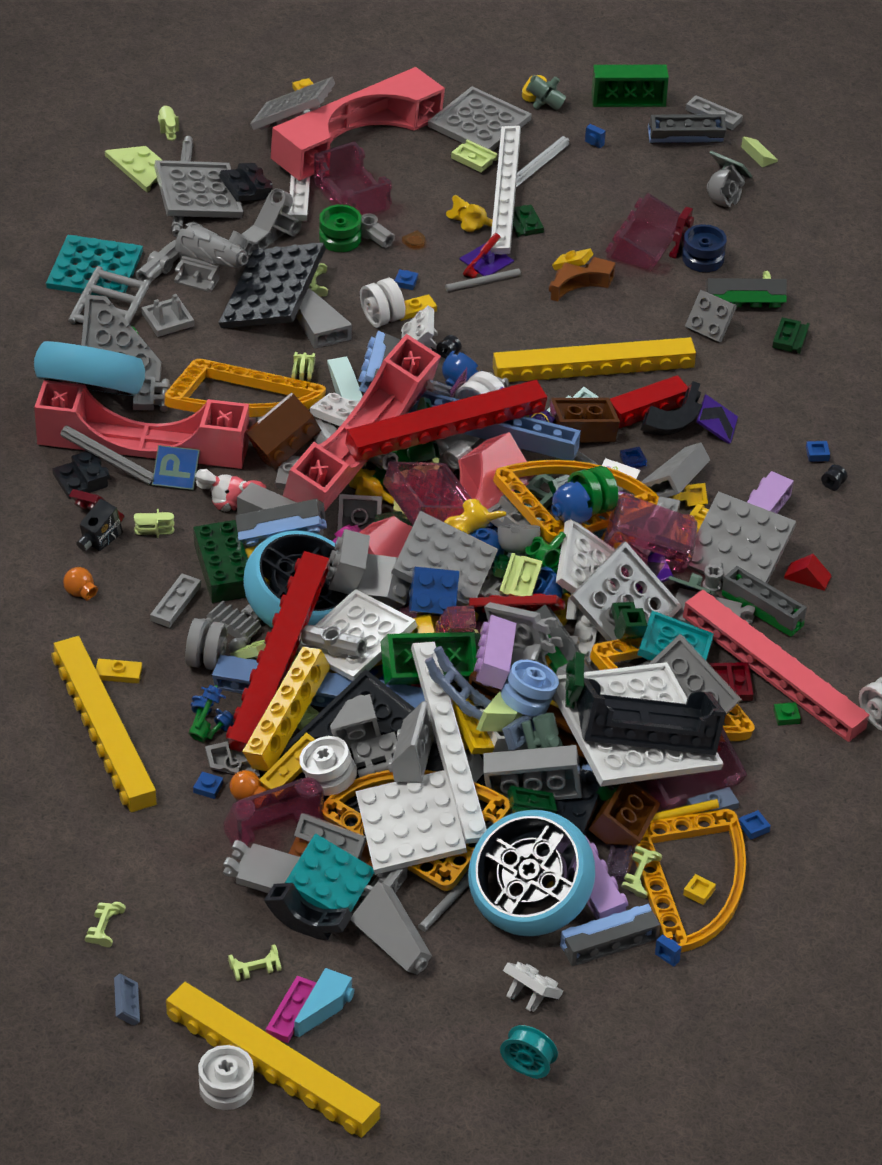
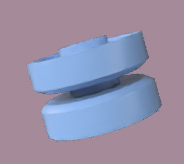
(529, 687)

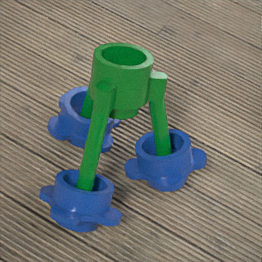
(201, 707)

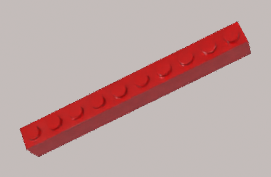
(445, 420)
(280, 646)

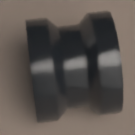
(449, 344)
(834, 477)

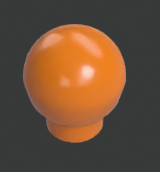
(80, 583)
(245, 784)

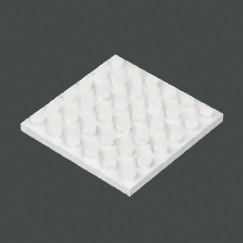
(624, 763)

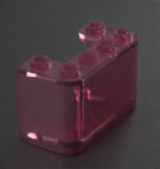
(345, 181)

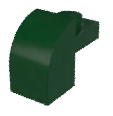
(629, 620)

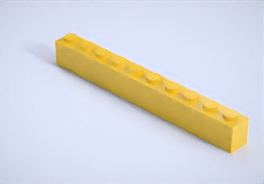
(594, 359)
(104, 724)
(274, 1060)

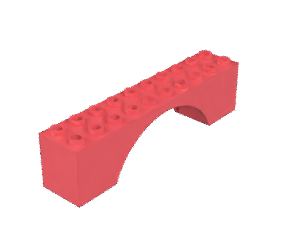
(399, 101)
(394, 390)
(214, 429)
(476, 477)

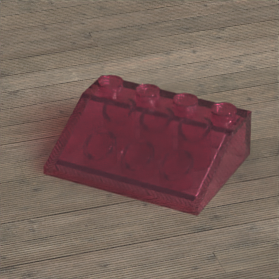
(425, 489)

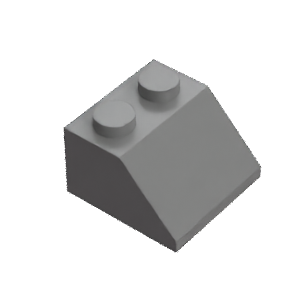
(358, 510)
(381, 584)
(356, 721)

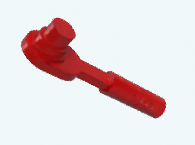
(470, 271)

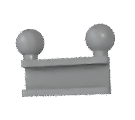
(237, 624)

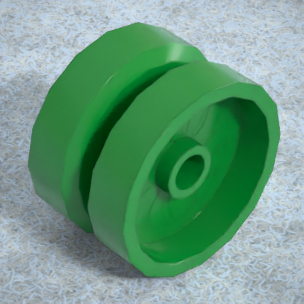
(340, 228)
(600, 487)

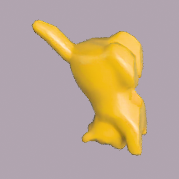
(470, 215)
(369, 486)
(474, 517)

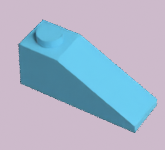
(324, 1001)

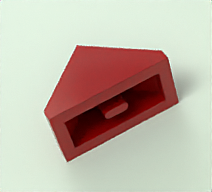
(808, 572)

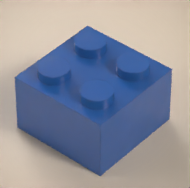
(433, 590)

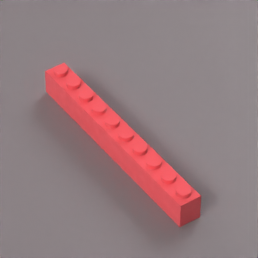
(776, 666)

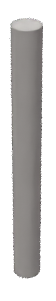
(483, 280)
(444, 904)

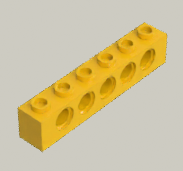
(286, 709)

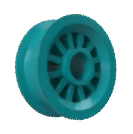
(529, 1051)

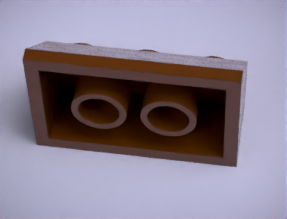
(590, 415)
(282, 431)
(625, 815)

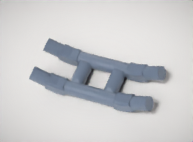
(453, 674)

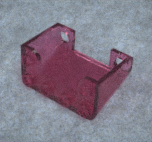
(645, 235)
(676, 790)

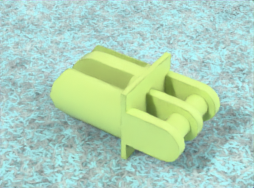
(168, 122)
(303, 364)
(154, 523)

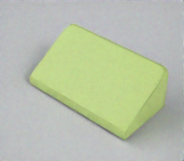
(758, 152)

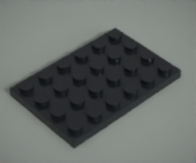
(272, 285)

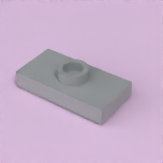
(283, 472)

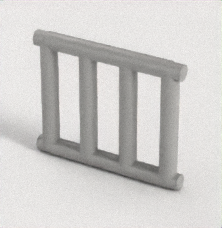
(92, 287)

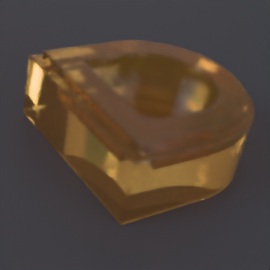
(414, 240)

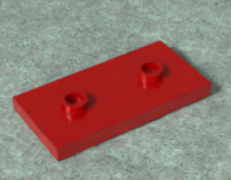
(529, 603)

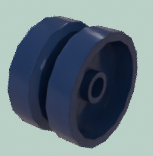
(704, 248)

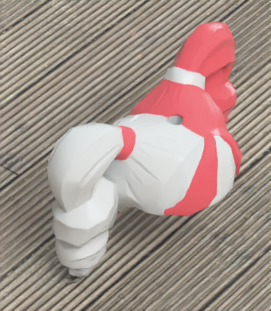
(220, 485)

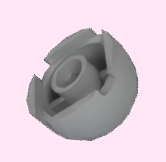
(724, 184)
(516, 538)

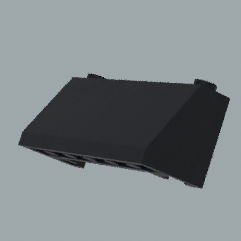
(651, 723)

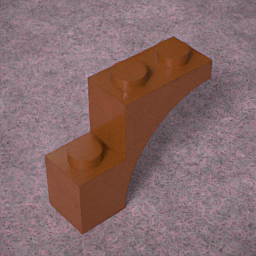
(570, 277)

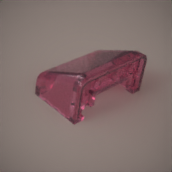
(653, 529)
(272, 808)

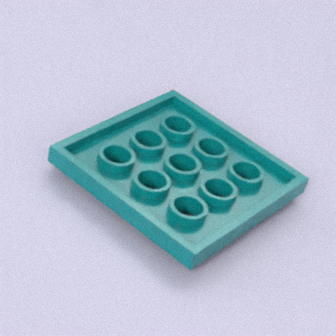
(125, 266)

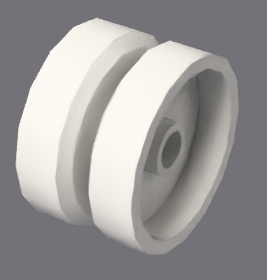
(382, 302)
(478, 384)
(871, 701)
(329, 763)
(226, 1077)

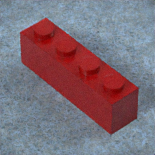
(663, 395)

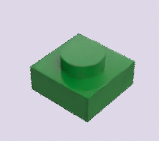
(787, 713)

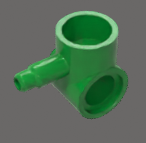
(546, 552)

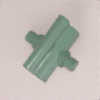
(546, 92)
(545, 733)

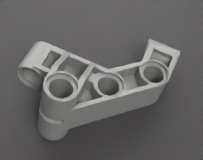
(270, 224)

